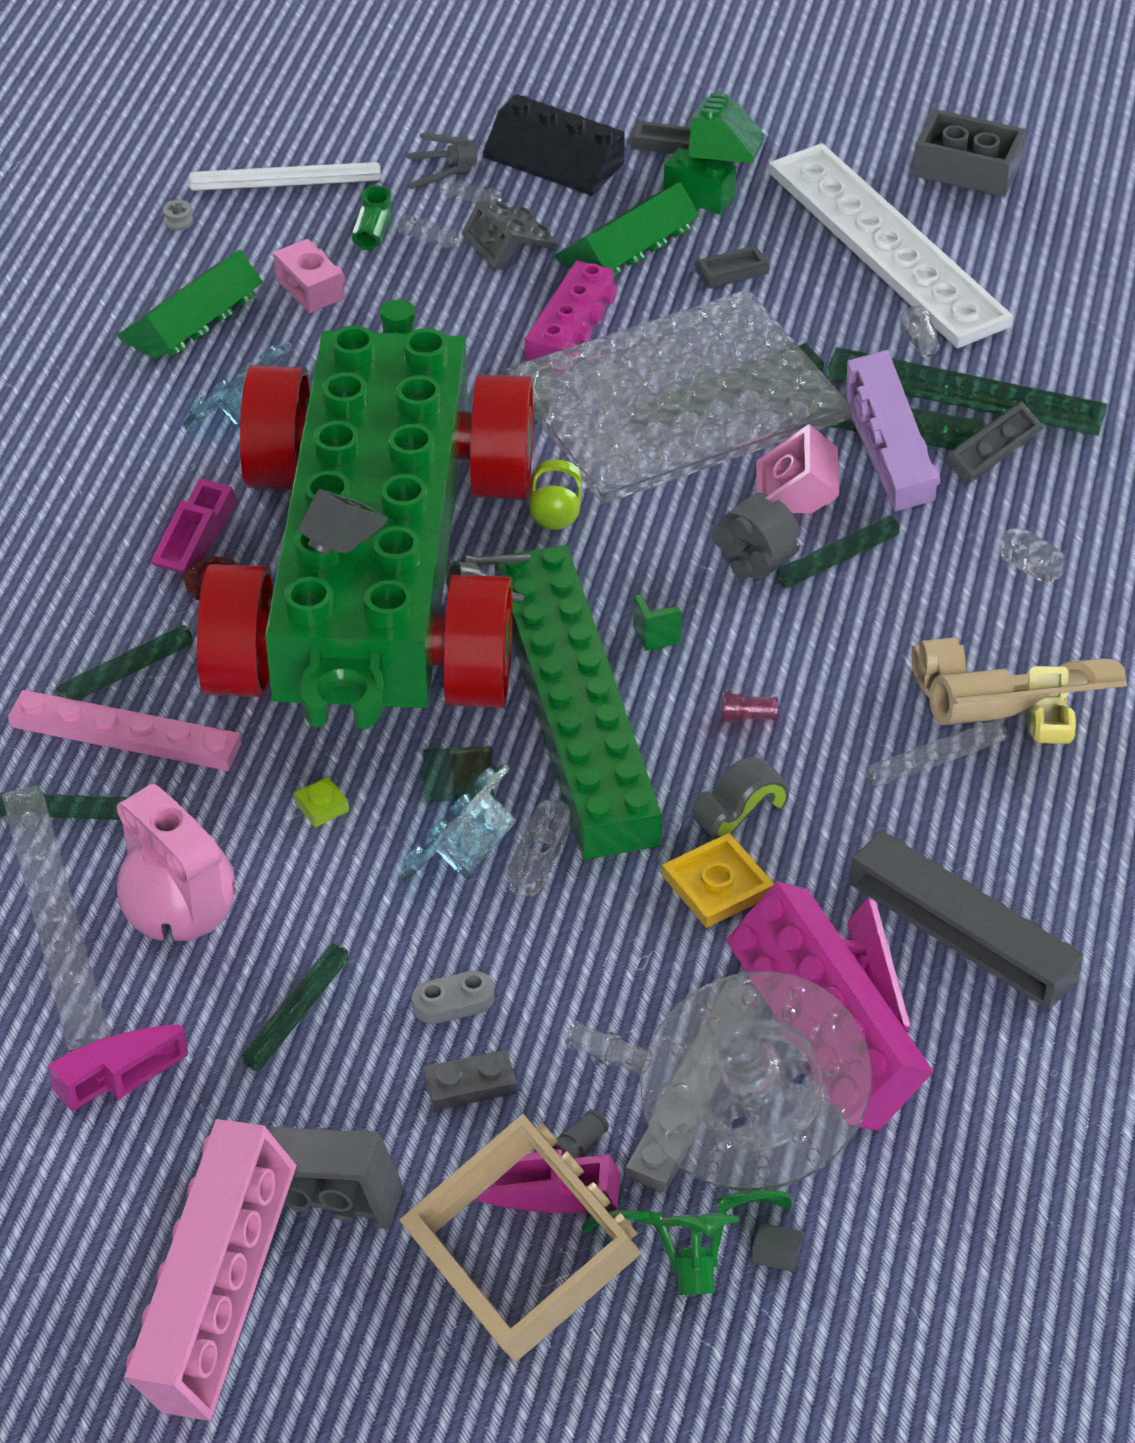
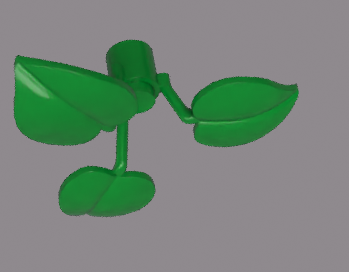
(695, 1266)

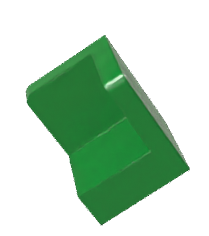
(656, 627)

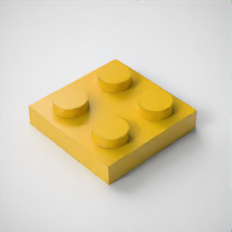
(717, 879)

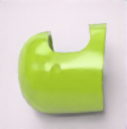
(554, 505)

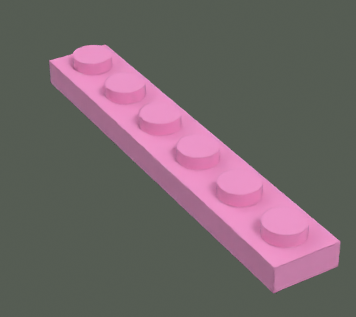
(125, 730)

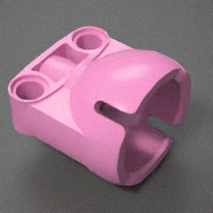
(171, 869)

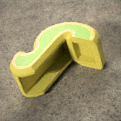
(1050, 718)

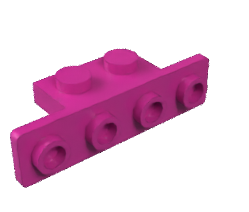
(873, 954)

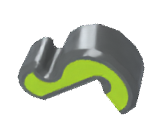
(738, 794)

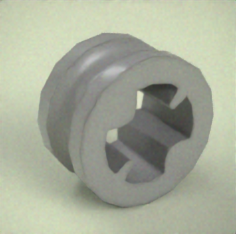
(178, 215)

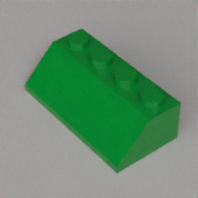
(724, 131)
(634, 231)
(193, 307)

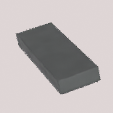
(994, 443)

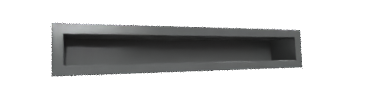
(966, 919)

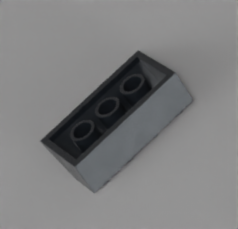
(555, 144)

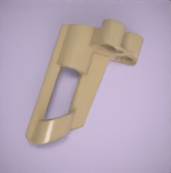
(990, 694)

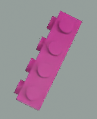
(572, 310)

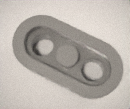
(455, 997)

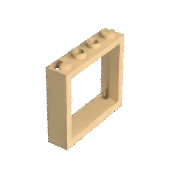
(474, 1179)

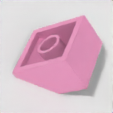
(800, 472)

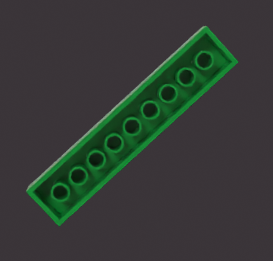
(580, 708)

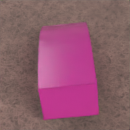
(195, 526)
(116, 1064)
(537, 1188)

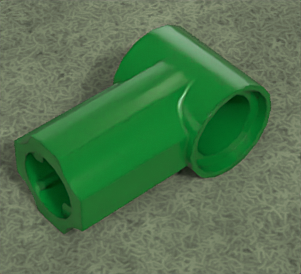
(373, 217)

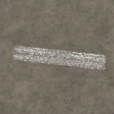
(936, 753)

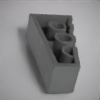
(341, 1173)

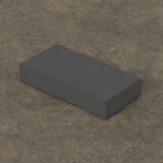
(660, 137)
(732, 267)

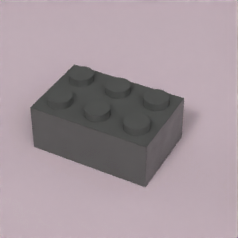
(969, 152)

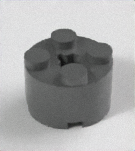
(757, 536)

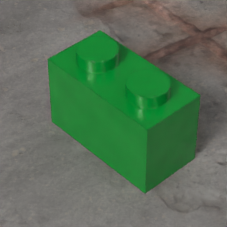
(706, 181)

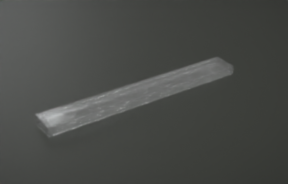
(55, 918)

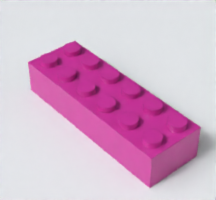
(795, 937)

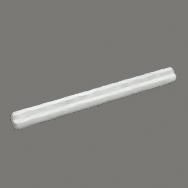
(284, 176)

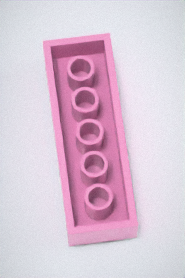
(211, 1270)

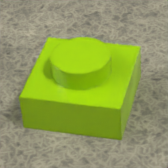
(321, 801)

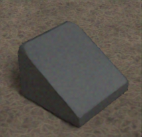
(777, 1247)

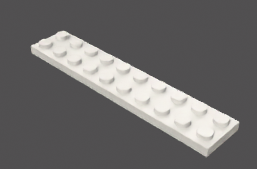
(891, 245)

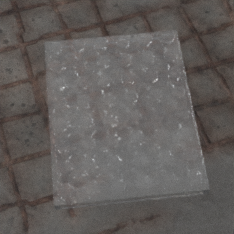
(678, 395)

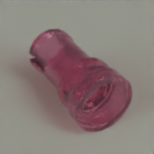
(739, 707)

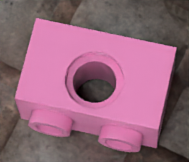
(309, 275)

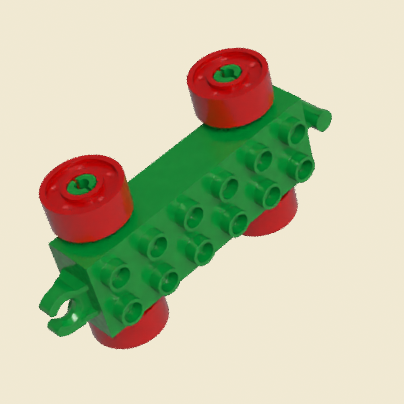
(368, 623)

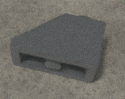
(338, 523)

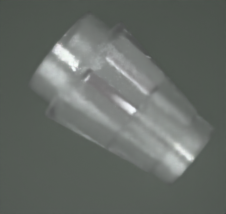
(920, 330)

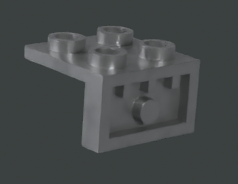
(498, 229)

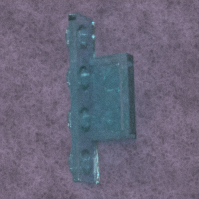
(229, 395)
(471, 831)

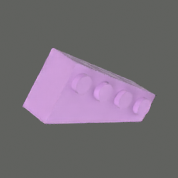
(890, 431)

